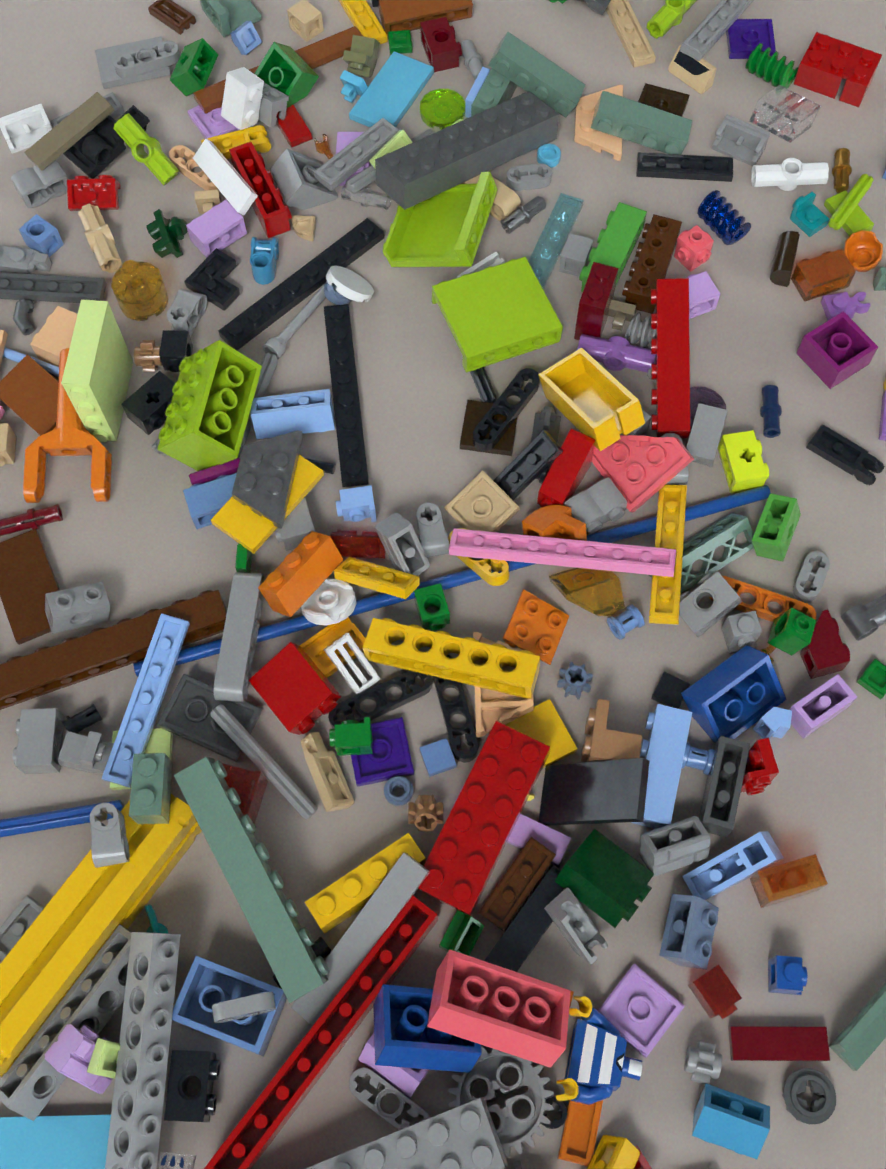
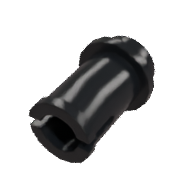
(82, 720)

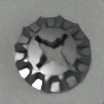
(821, 1108)

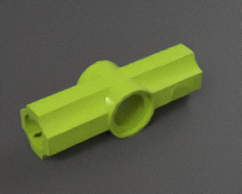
(668, 16)
(135, 138)

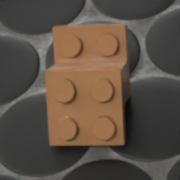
(606, 743)

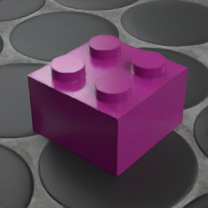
(836, 350)

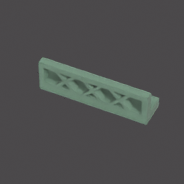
(711, 538)
(863, 1033)

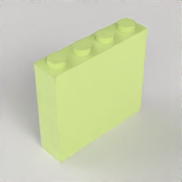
(98, 370)

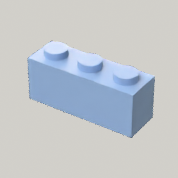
(293, 412)

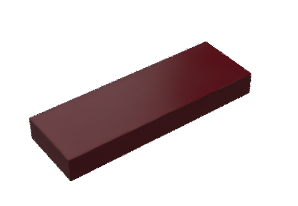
(778, 1043)

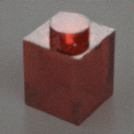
(715, 993)

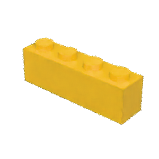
(356, 888)

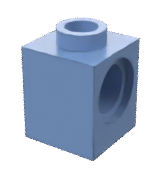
(41, 236)

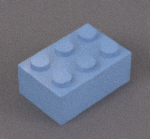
(211, 984)

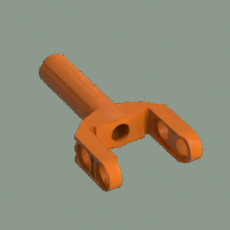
(66, 439)

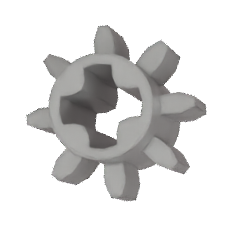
(703, 1062)

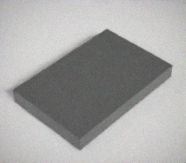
(190, 717)

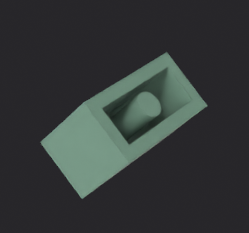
(151, 788)

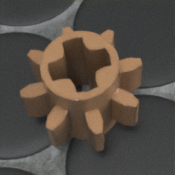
(147, 356)
(425, 813)

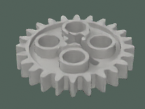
(490, 1068)

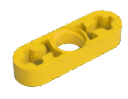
(483, 568)

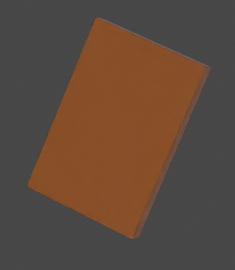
(31, 395)

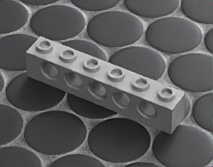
(89, 1002)

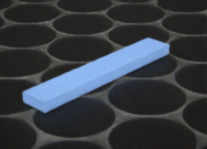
(146, 698)

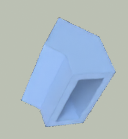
(774, 723)

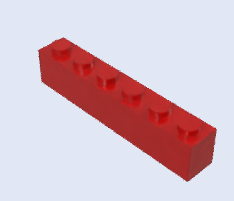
(672, 357)

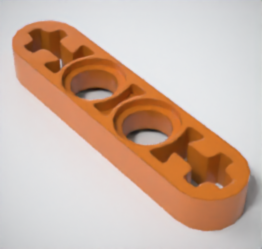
(763, 597)

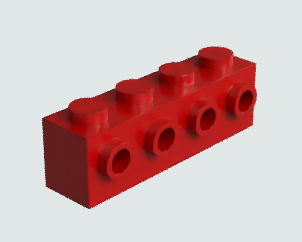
(269, 203)

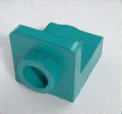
(807, 215)

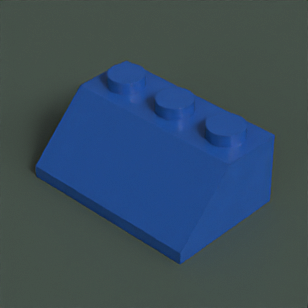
(735, 694)

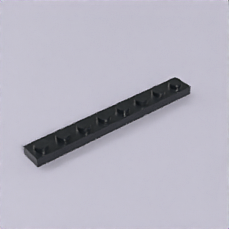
(300, 285)
(345, 396)

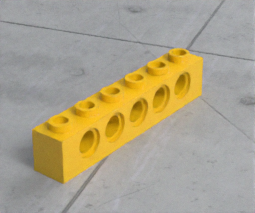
(461, 669)

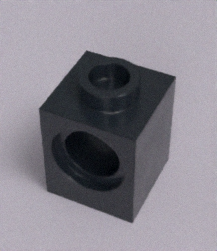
(174, 348)

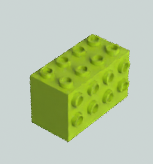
(209, 407)

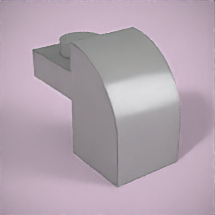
(85, 752)

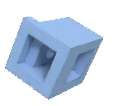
(356, 504)

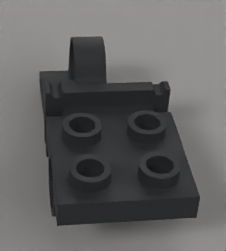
(101, 144)

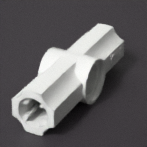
(789, 174)

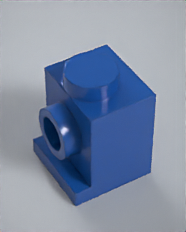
(786, 975)

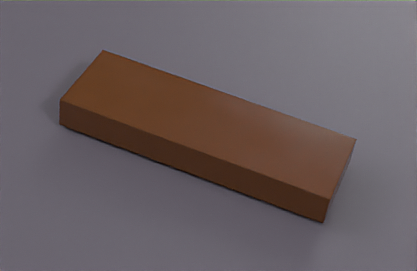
(517, 884)

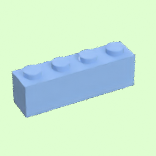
(665, 754)

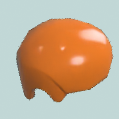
(863, 250)

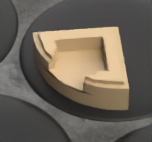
(304, 226)

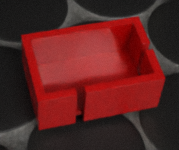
(832, 60)

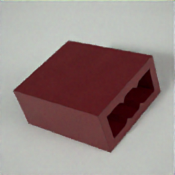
(596, 300)

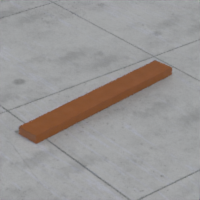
(313, 54)

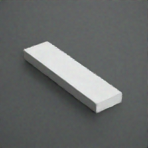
(225, 177)

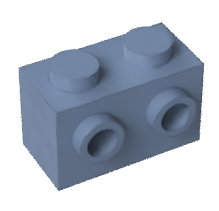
(689, 931)

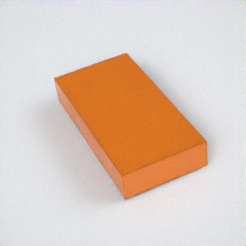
(580, 1132)

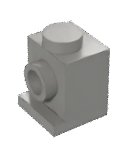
(741, 631)

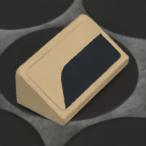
(694, 73)

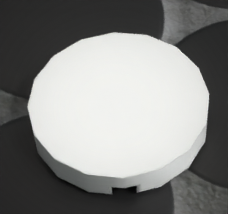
(349, 284)
(330, 603)

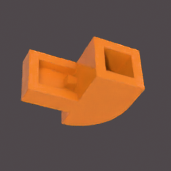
(554, 522)

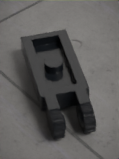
(845, 455)

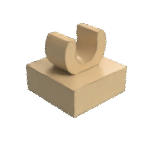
(207, 199)

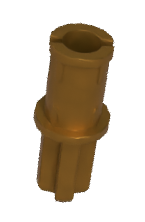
(841, 170)

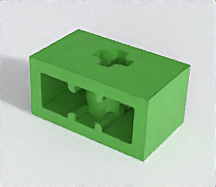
(776, 527)

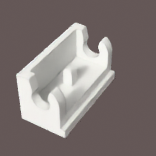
(24, 127)

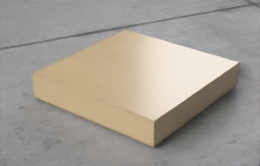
(482, 505)

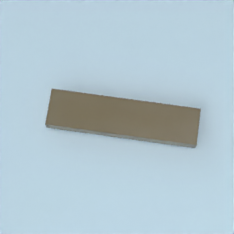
(69, 131)

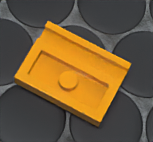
(316, 644)

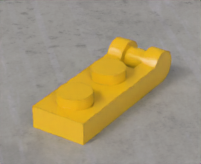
(230, 140)

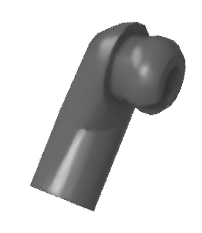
(20, 315)

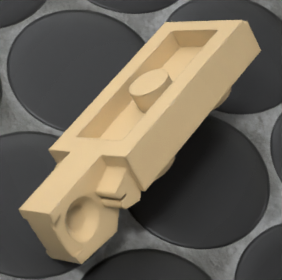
(326, 773)

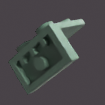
(230, 14)

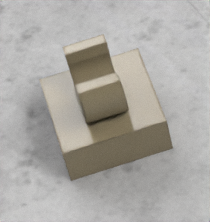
(621, 311)

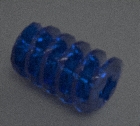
(721, 219)

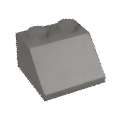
(297, 183)

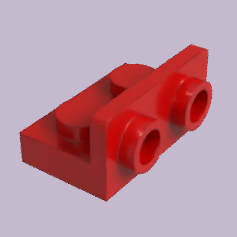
(97, 192)
(760, 767)

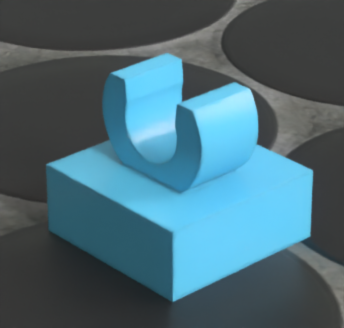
(353, 86)

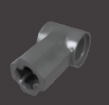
(865, 619)

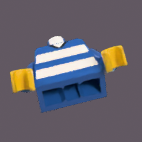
(595, 1057)

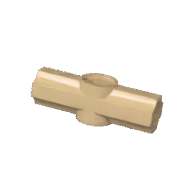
(100, 238)

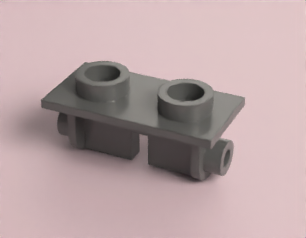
(546, 421)

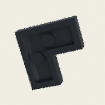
(210, 279)

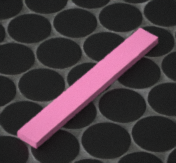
(563, 552)

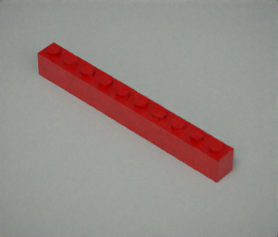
(325, 1039)

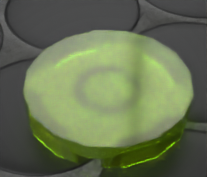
(442, 108)

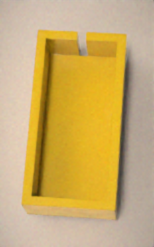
(591, 398)

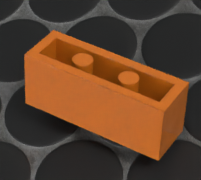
(301, 573)

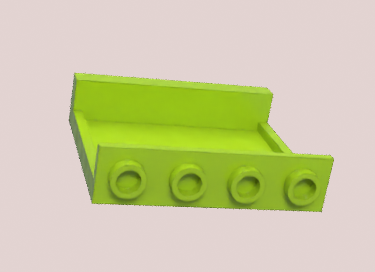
(442, 228)
(497, 313)

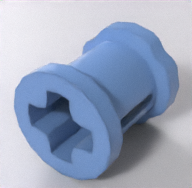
(635, 620)
(698, 758)

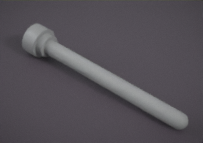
(278, 344)

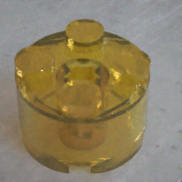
(139, 290)

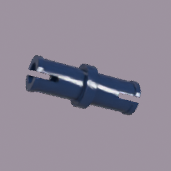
(771, 411)

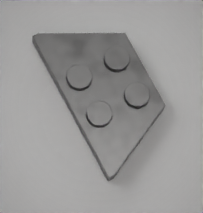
(267, 475)

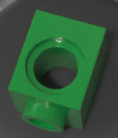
(428, 597)
(791, 631)

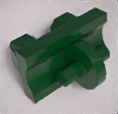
(170, 232)

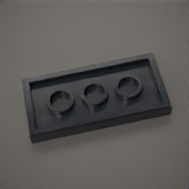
(594, 792)

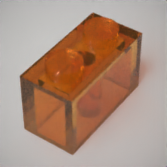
(823, 274)
(788, 881)

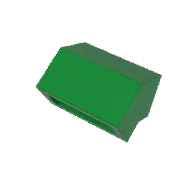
(462, 934)

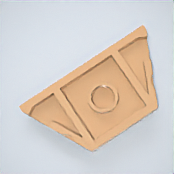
(590, 137)
(495, 705)

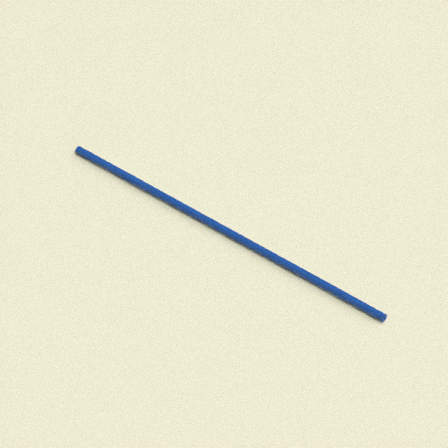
(467, 576)

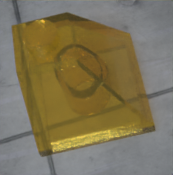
(591, 589)

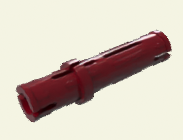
(50, 514)

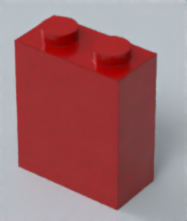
(295, 689)

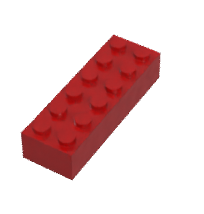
(483, 817)

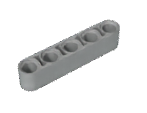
(239, 638)

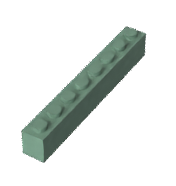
(251, 878)

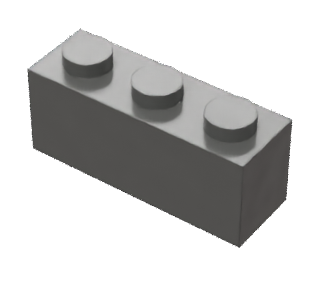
(724, 786)

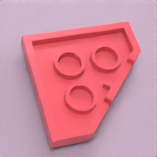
(641, 465)

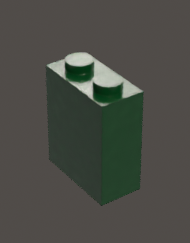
(605, 878)

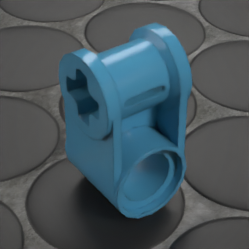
(264, 259)

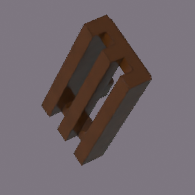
(168, 16)

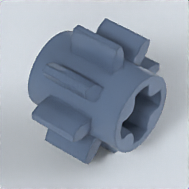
(579, 686)

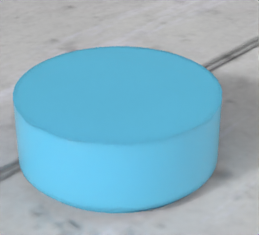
(549, 155)

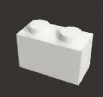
(242, 98)

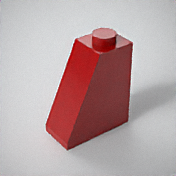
(567, 470)

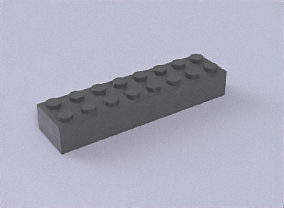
(466, 149)

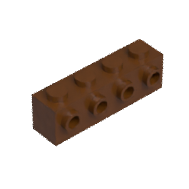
(652, 262)

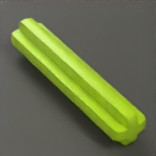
(850, 202)

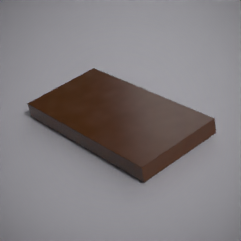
(23, 585)

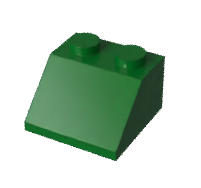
(286, 72)

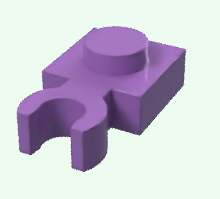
(840, 302)

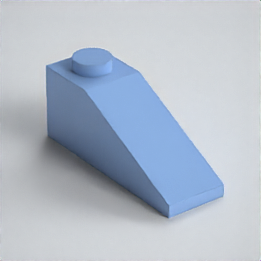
(733, 866)

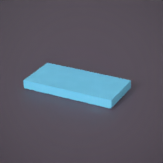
(392, 91)
(54, 1142)

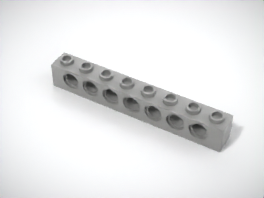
(143, 1051)

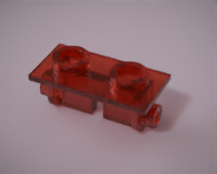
(363, 546)

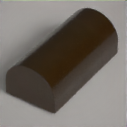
(784, 258)

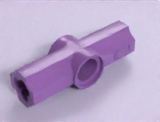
(617, 353)

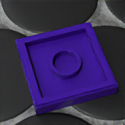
(746, 35)
(389, 757)

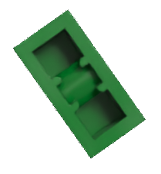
(194, 67)

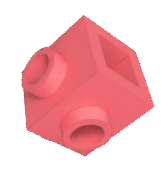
(693, 248)

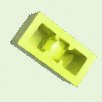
(742, 461)

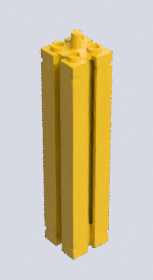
(81, 921)

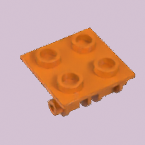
(536, 627)

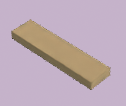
(630, 33)

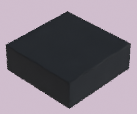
(669, 690)

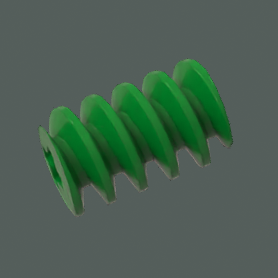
(770, 68)

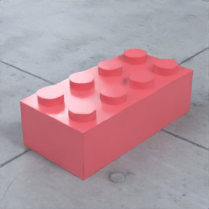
(500, 1008)

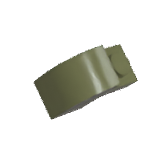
(362, 56)

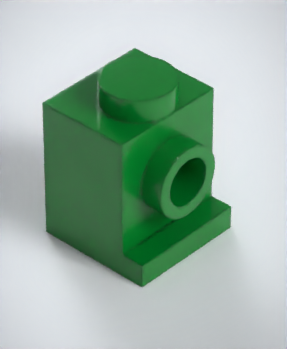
(352, 737)

